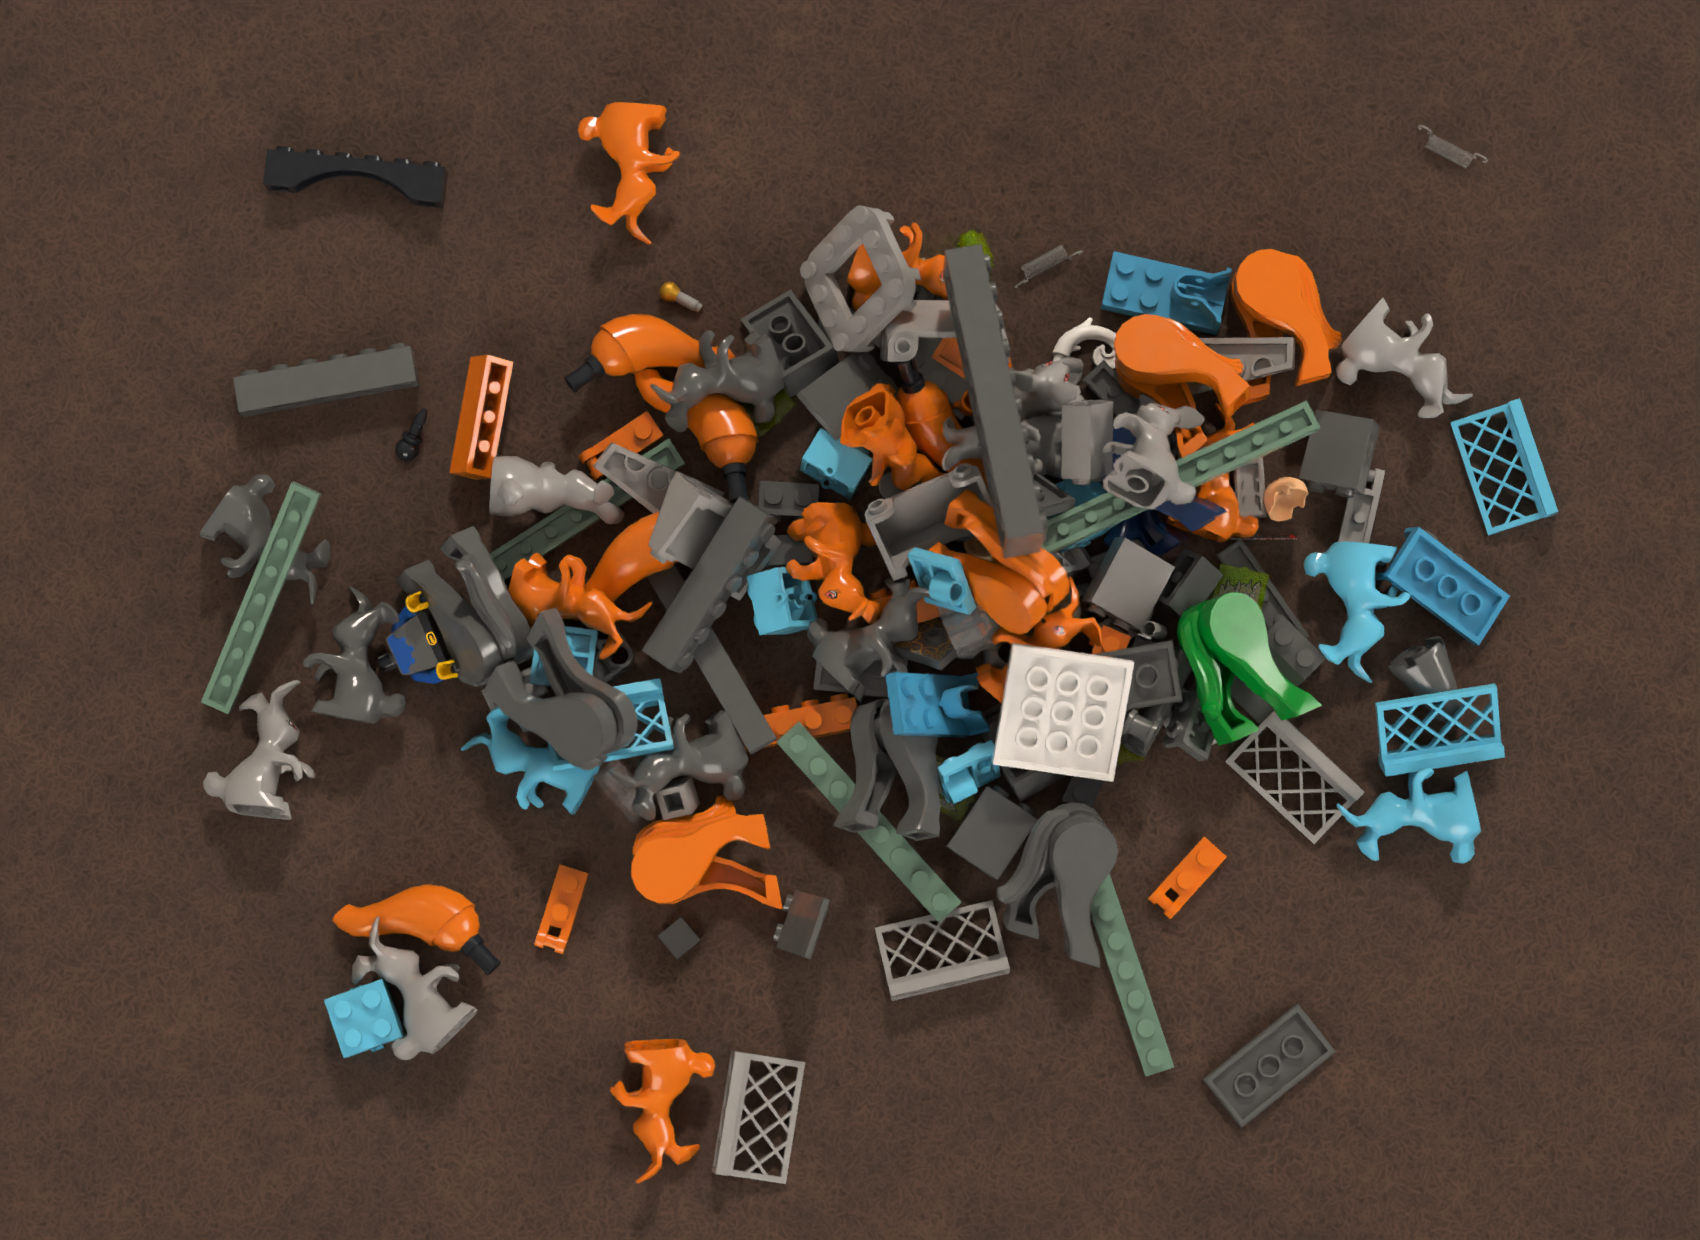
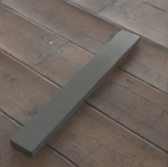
(720, 673)

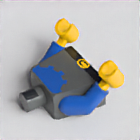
(417, 645)

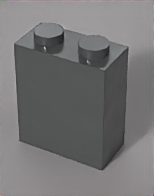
(1339, 454)
(992, 832)

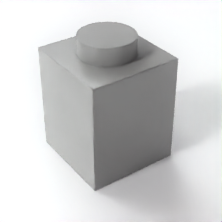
(678, 798)

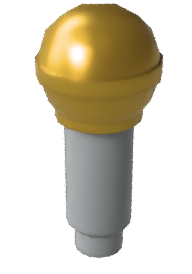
(671, 293)

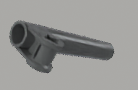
(1142, 727)

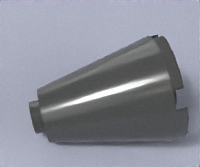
(1427, 672)

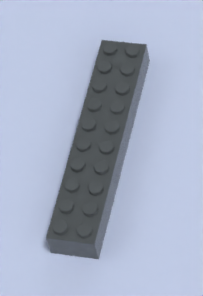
(994, 401)

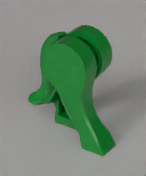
(1228, 640)

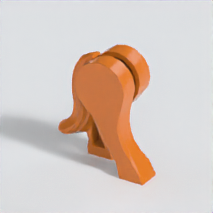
(1279, 296)
(1160, 357)
(1012, 589)
(680, 858)

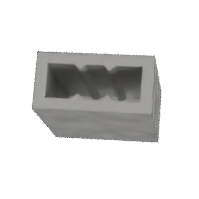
(1085, 431)
(1127, 584)

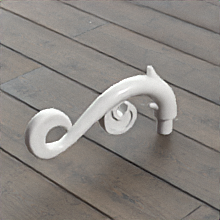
(1068, 342)

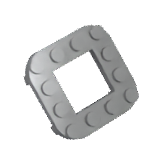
(821, 271)

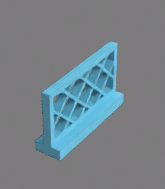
(1529, 459)
(642, 695)
(1448, 752)

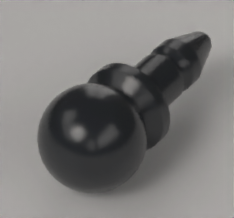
(407, 447)

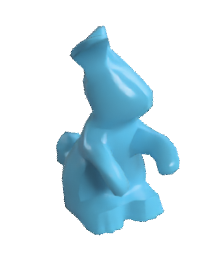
(1352, 575)
(513, 755)
(1442, 815)

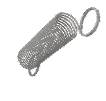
(1444, 155)
(1041, 258)
(1147, 631)

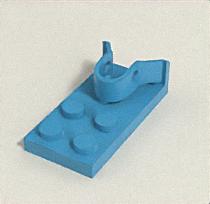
(1166, 290)
(1445, 585)
(933, 705)

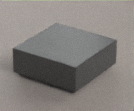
(679, 938)

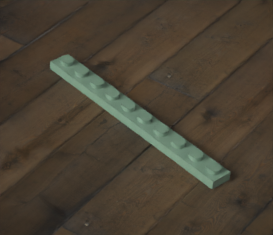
(1194, 468)

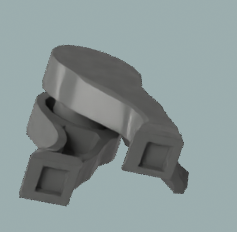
(475, 636)
(586, 714)
(877, 760)
(1067, 851)

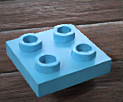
(944, 579)
(583, 647)
(967, 772)

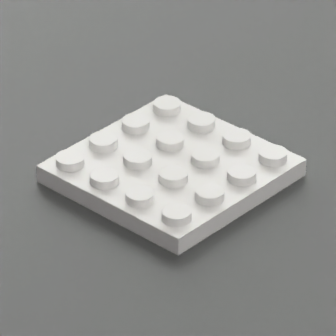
(1062, 712)

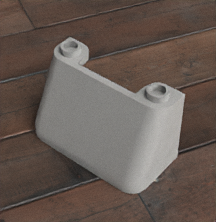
(925, 320)
(919, 515)
(689, 523)

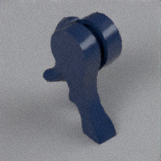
(1147, 525)

